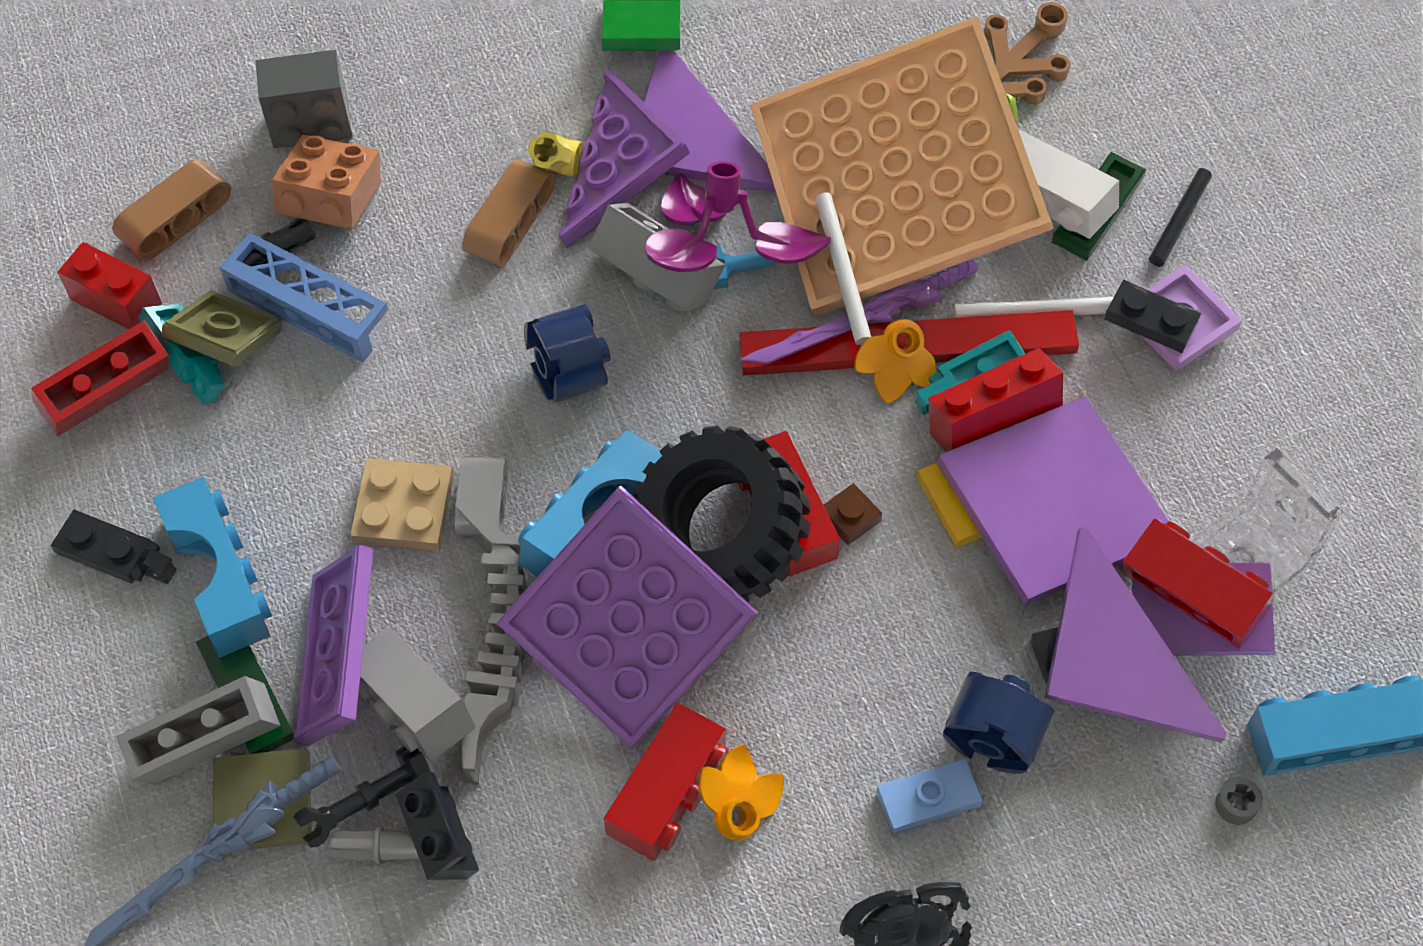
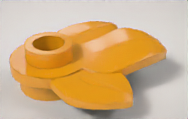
(896, 367)
(739, 788)

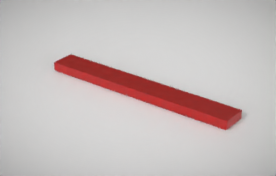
(943, 339)

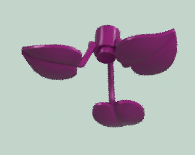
(689, 203)

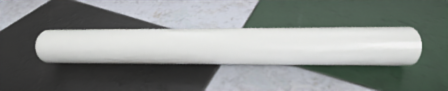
(843, 268)
(1081, 306)

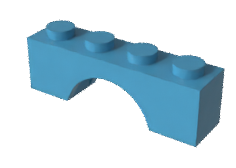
(616, 465)
(227, 606)

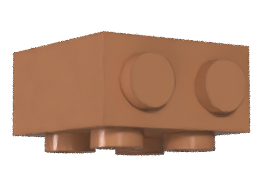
(326, 181)

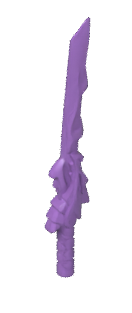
(879, 309)

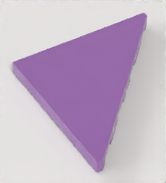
(702, 125)
(620, 158)
(1114, 657)

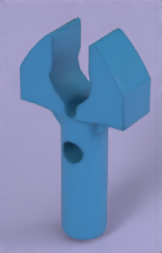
(737, 264)

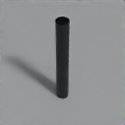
(1180, 217)

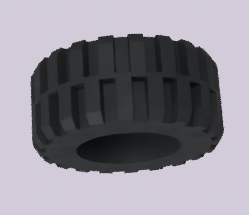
(722, 458)

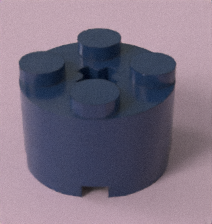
(567, 353)
(998, 722)

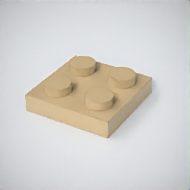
(402, 504)

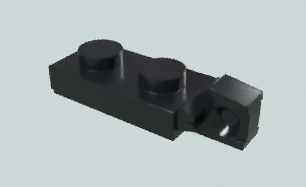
(111, 549)

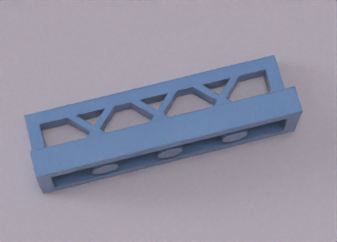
(299, 309)

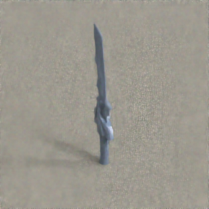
(232, 836)

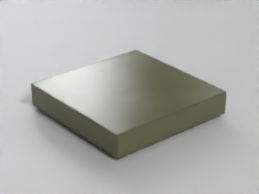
(222, 328)
(241, 776)

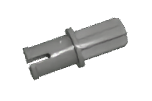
(372, 845)

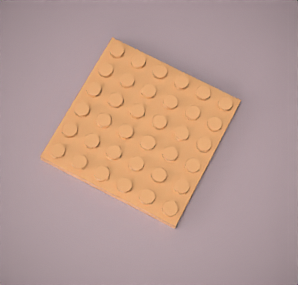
(913, 158)

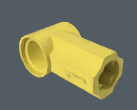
(556, 154)

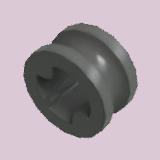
(1249, 790)

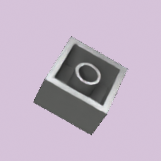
(303, 97)

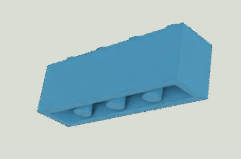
(1338, 726)

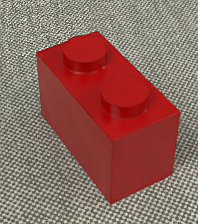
(108, 285)

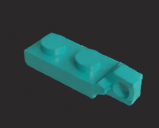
(188, 364)
(968, 365)

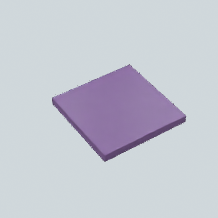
(1041, 484)
(626, 617)

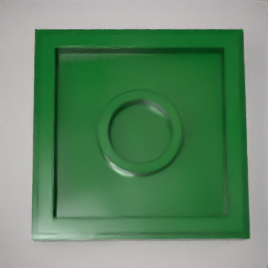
(641, 25)

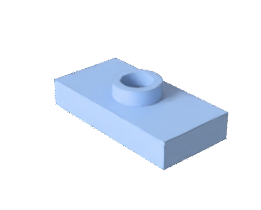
(929, 796)

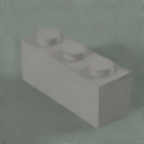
(621, 246)
(411, 697)
(198, 730)

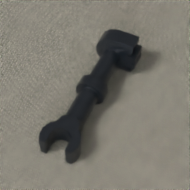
(366, 796)

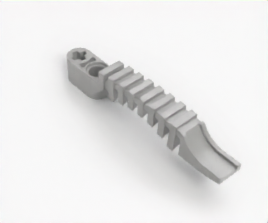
(481, 516)

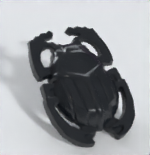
(906, 920)

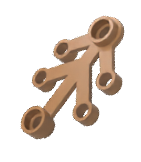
(1049, 23)

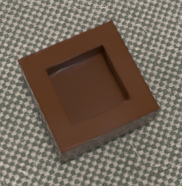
(852, 513)

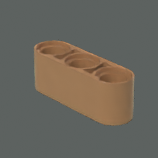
(171, 209)
(508, 212)

